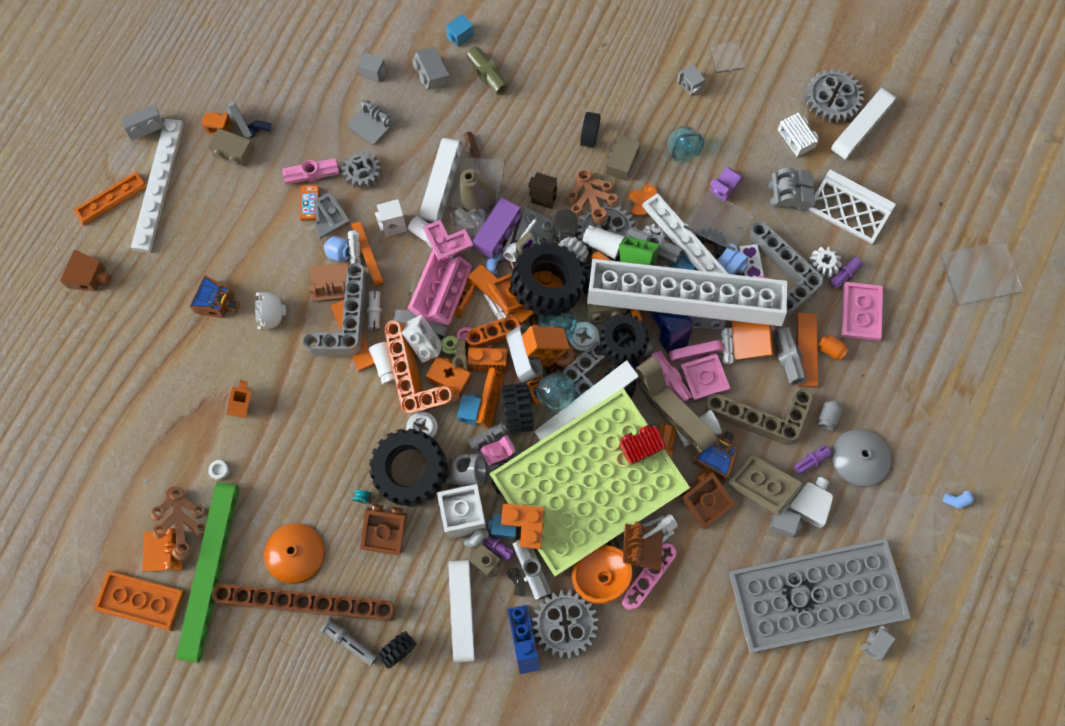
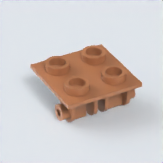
(328, 281)

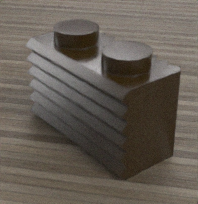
(543, 190)

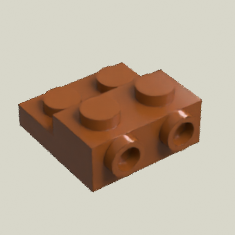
(706, 499)
(383, 529)

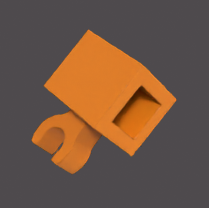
(239, 400)

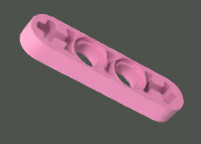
(649, 577)

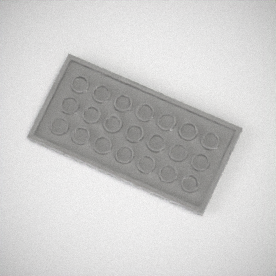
(855, 593)

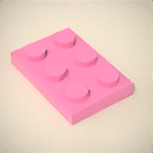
(862, 311)

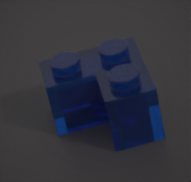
(674, 330)

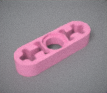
(696, 351)

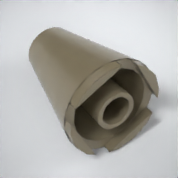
(476, 190)

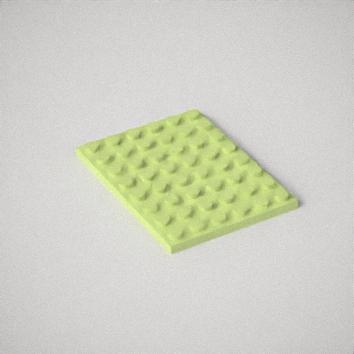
(587, 481)

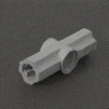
(666, 251)
(790, 356)
(536, 580)

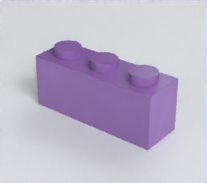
(497, 228)

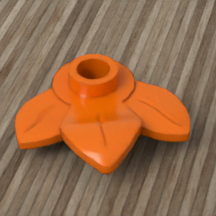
(638, 197)

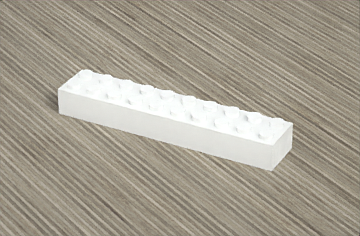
(688, 292)

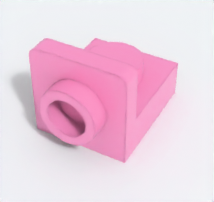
(498, 451)

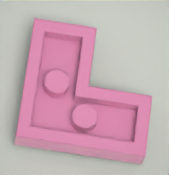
(444, 245)

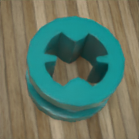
(362, 496)

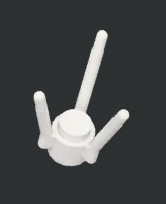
(510, 250)
(664, 524)

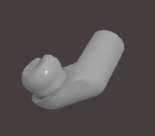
(477, 538)

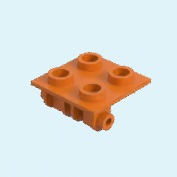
(158, 552)

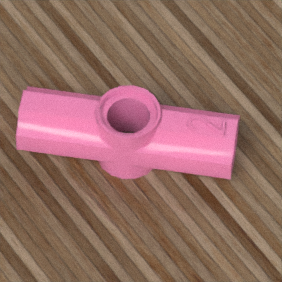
(300, 173)
(673, 378)

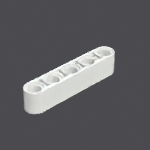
(863, 123)
(441, 180)
(461, 611)

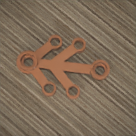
(585, 179)
(178, 518)

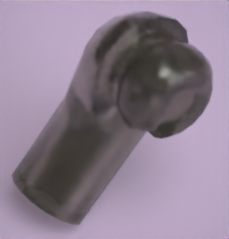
(519, 580)

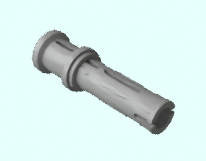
(341, 636)

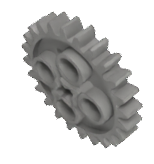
(849, 102)
(616, 217)
(546, 626)

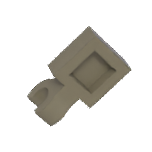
(461, 354)

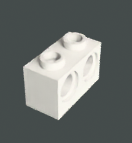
(422, 338)

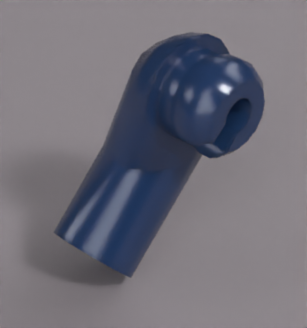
(258, 125)

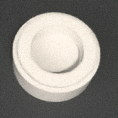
(219, 470)

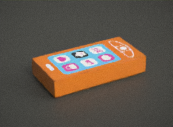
(308, 194)

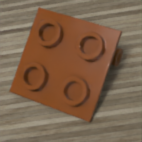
(642, 551)

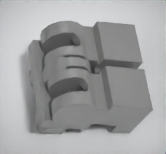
(792, 189)

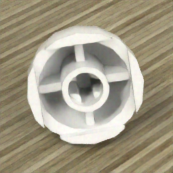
(268, 310)

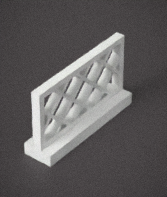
(859, 193)

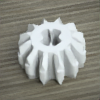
(575, 246)
(827, 257)

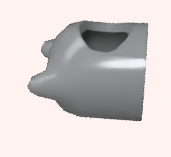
(467, 470)

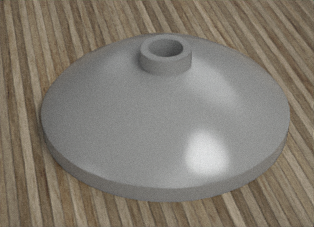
(856, 468)

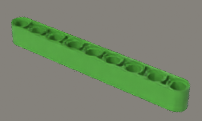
(208, 572)

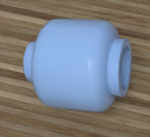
(337, 249)

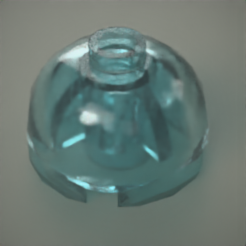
(684, 143)
(565, 321)
(556, 391)

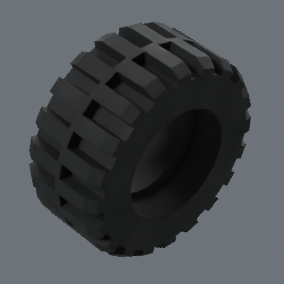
(541, 298)
(387, 452)

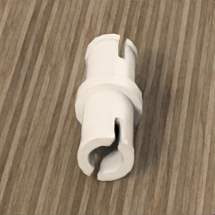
(374, 310)

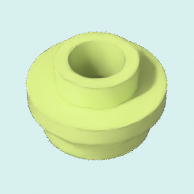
(449, 350)

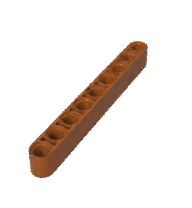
(295, 598)

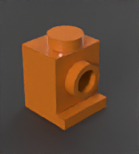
(215, 120)

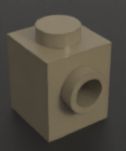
(485, 561)

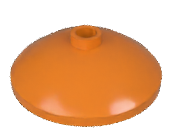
(303, 562)
(598, 565)

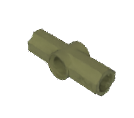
(487, 70)

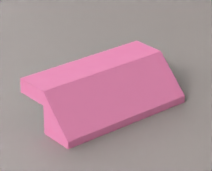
(440, 288)

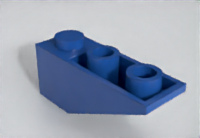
(523, 639)

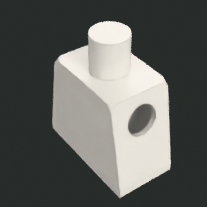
(813, 503)

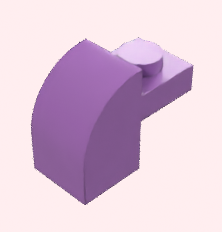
(726, 184)

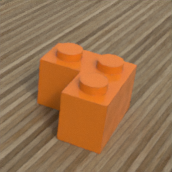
(546, 343)
(530, 520)

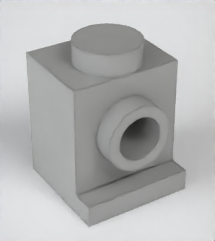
(691, 80)
(878, 643)

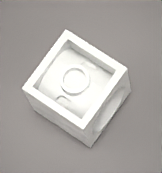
(461, 511)

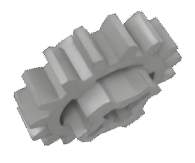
(361, 170)

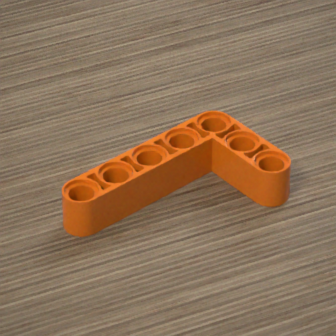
(485, 340)
(411, 375)

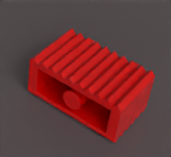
(642, 444)

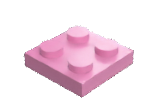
(705, 377)

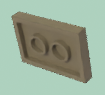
(765, 484)

